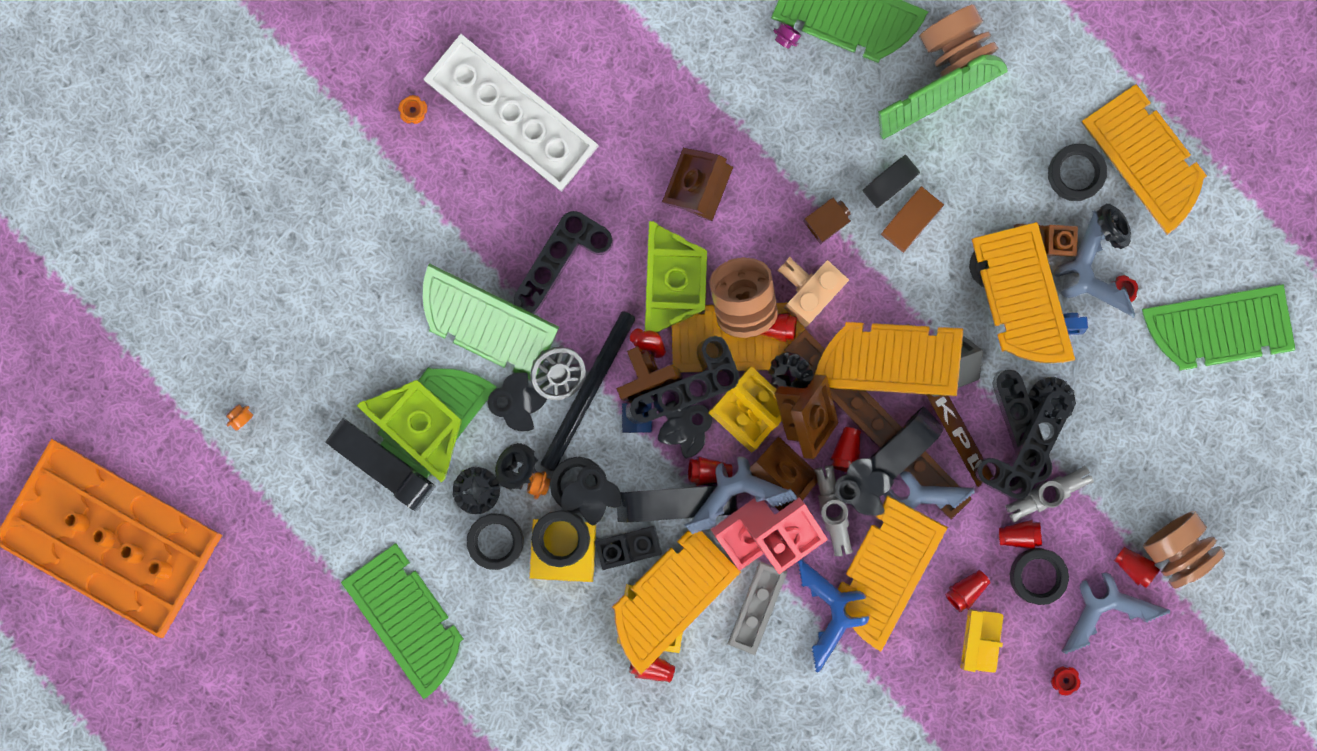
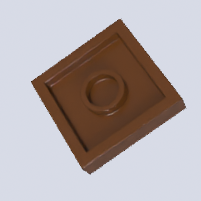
(698, 183)
(648, 375)
(808, 414)
(785, 469)

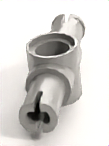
(1063, 486)
(838, 525)

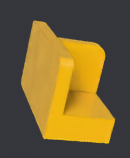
(981, 641)

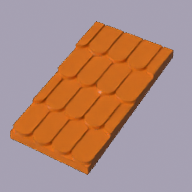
(107, 538)

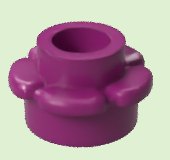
(787, 35)

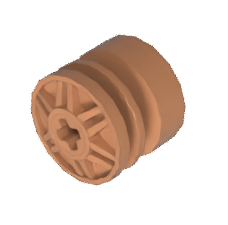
(957, 39)
(743, 297)
(1187, 554)

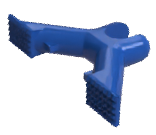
(840, 619)

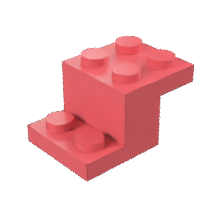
(779, 536)

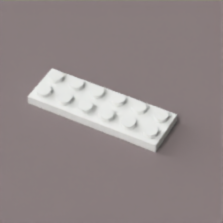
(511, 112)

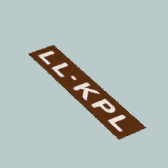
(959, 435)

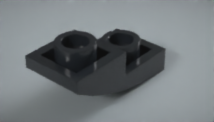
(628, 547)

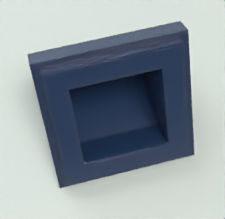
(629, 427)

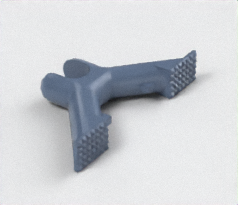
(1088, 282)
(728, 487)
(930, 494)
(1112, 600)

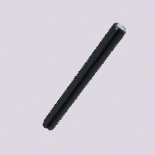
(588, 391)

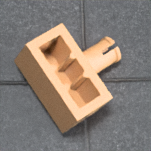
(812, 290)

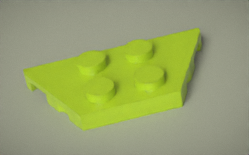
(673, 279)
(417, 424)

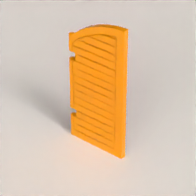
(1147, 156)
(1023, 295)
(746, 352)
(893, 359)
(890, 568)
(671, 598)

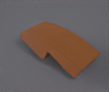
(912, 219)
(1058, 239)

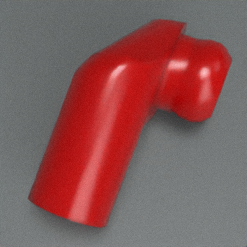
(648, 341)

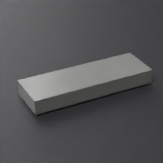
(757, 608)

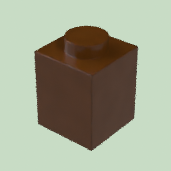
(828, 220)

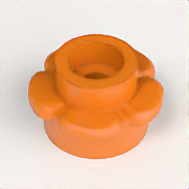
(409, 102)
(238, 417)
(539, 484)

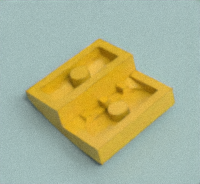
(748, 410)
(561, 540)

